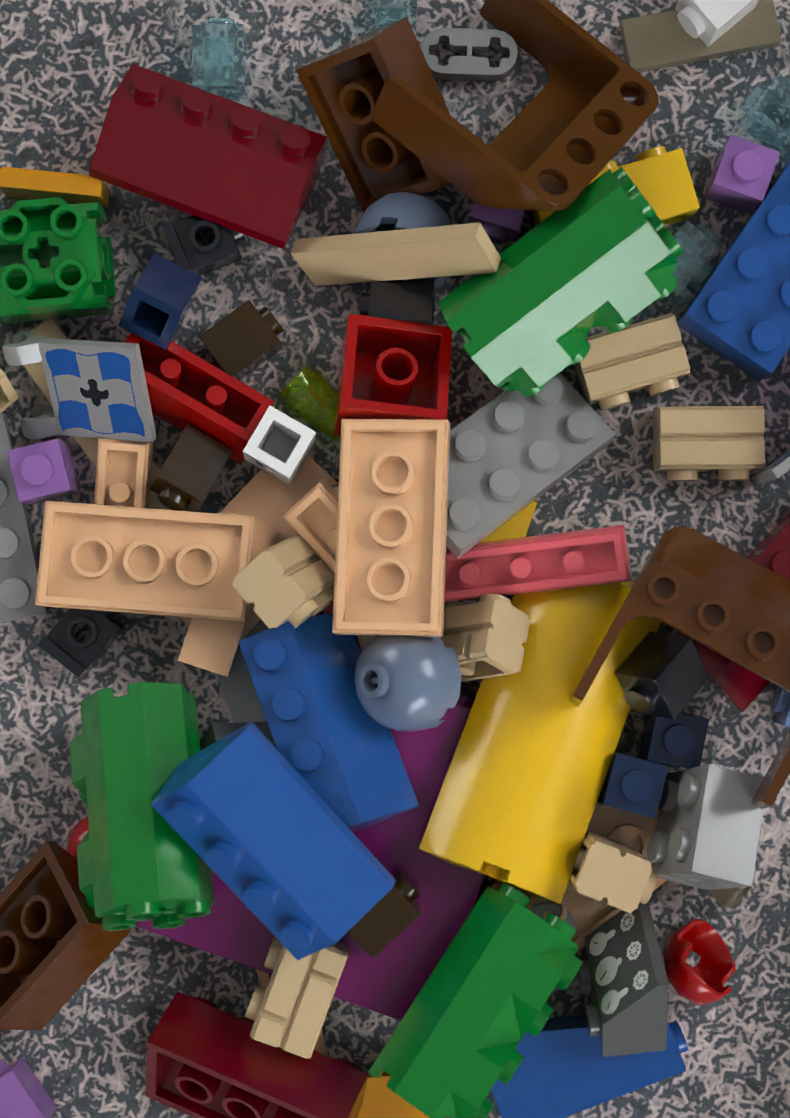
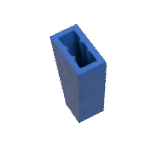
(568, 1074)

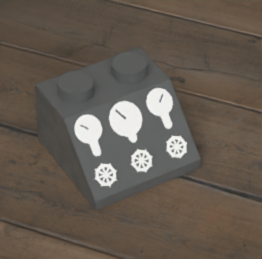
(626, 985)

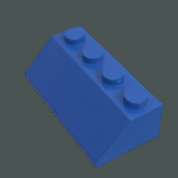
(320, 725)
(273, 841)

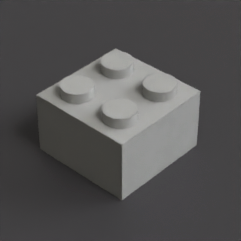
(707, 828)

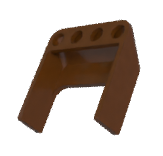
(555, 141)
(719, 603)

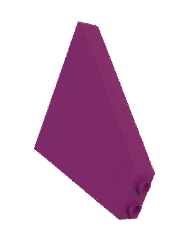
(446, 899)

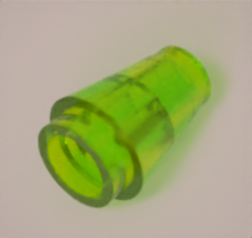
(312, 400)

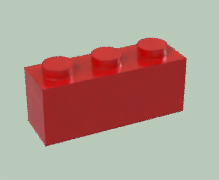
(196, 393)

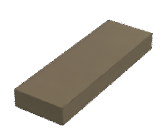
(661, 41)

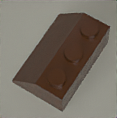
(344, 93)
(47, 939)

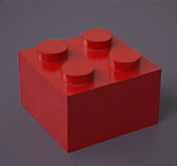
(393, 370)

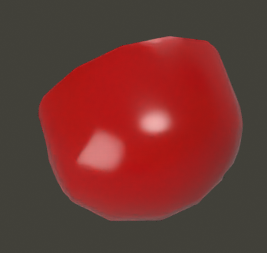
(705, 981)

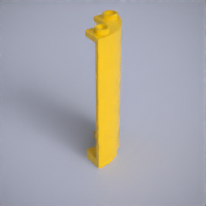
(530, 756)

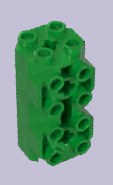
(54, 261)
(559, 280)
(131, 856)
(479, 1007)

